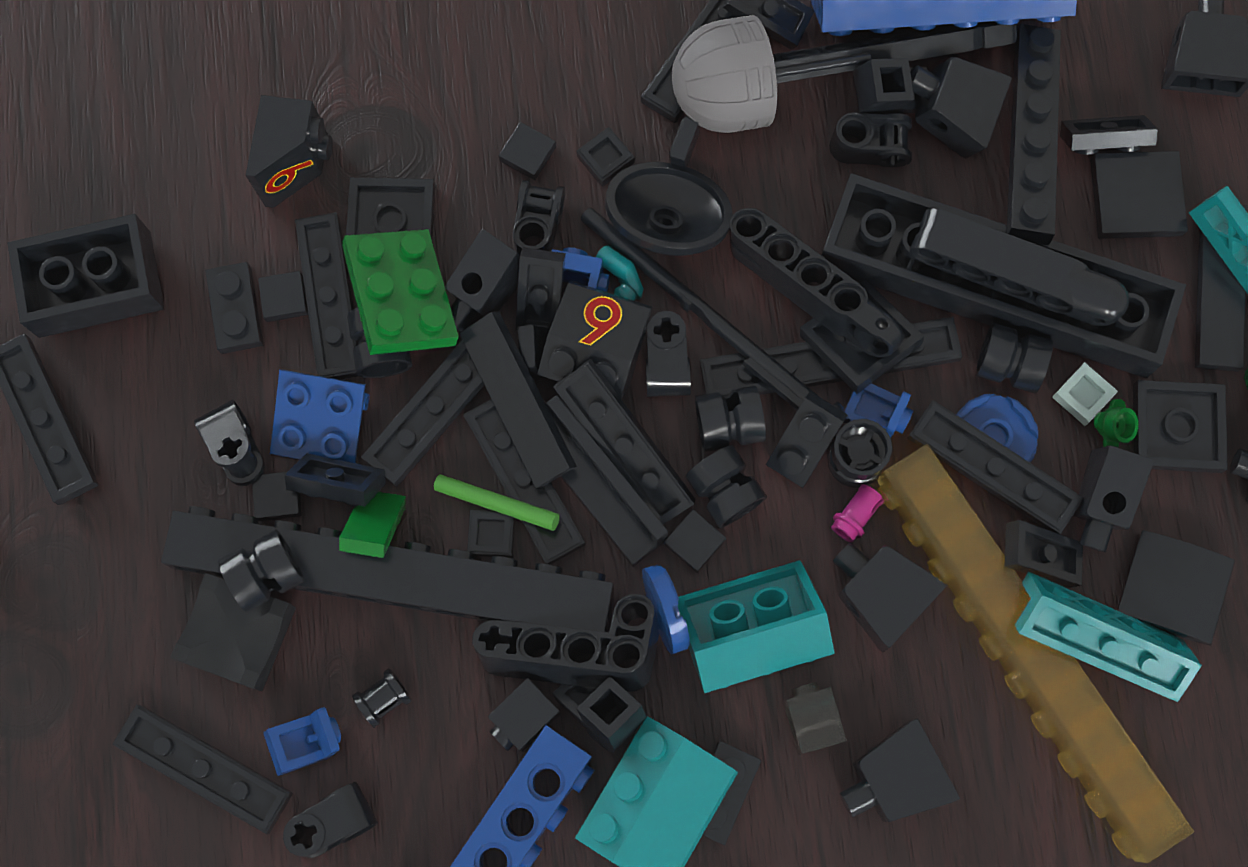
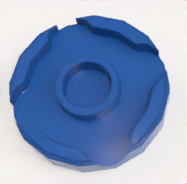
(1003, 421)
(664, 598)

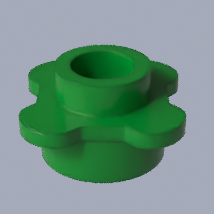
(1116, 424)

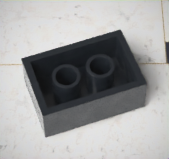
(85, 276)

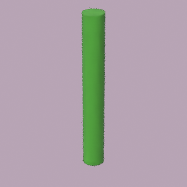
(496, 502)

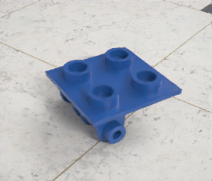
(317, 416)

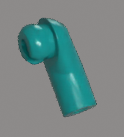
(624, 271)

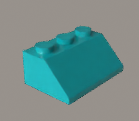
(755, 626)
(656, 801)

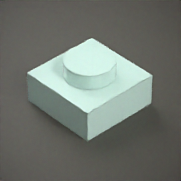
(1084, 394)

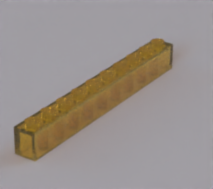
(1050, 681)

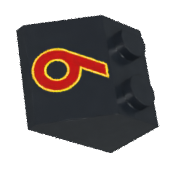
(286, 148)
(595, 328)

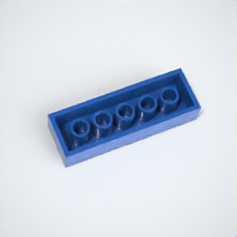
(882, 16)

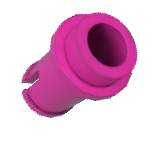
(857, 513)

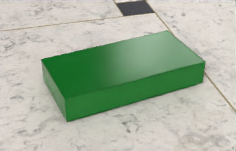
(373, 526)

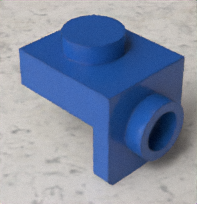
(584, 269)
(880, 406)
(303, 741)

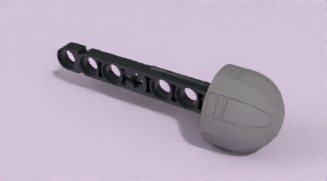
(731, 76)

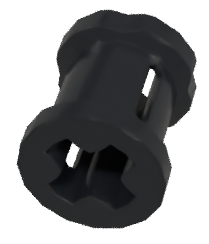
(381, 698)

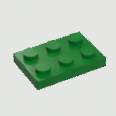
(399, 291)

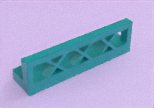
(1226, 228)
(1106, 638)

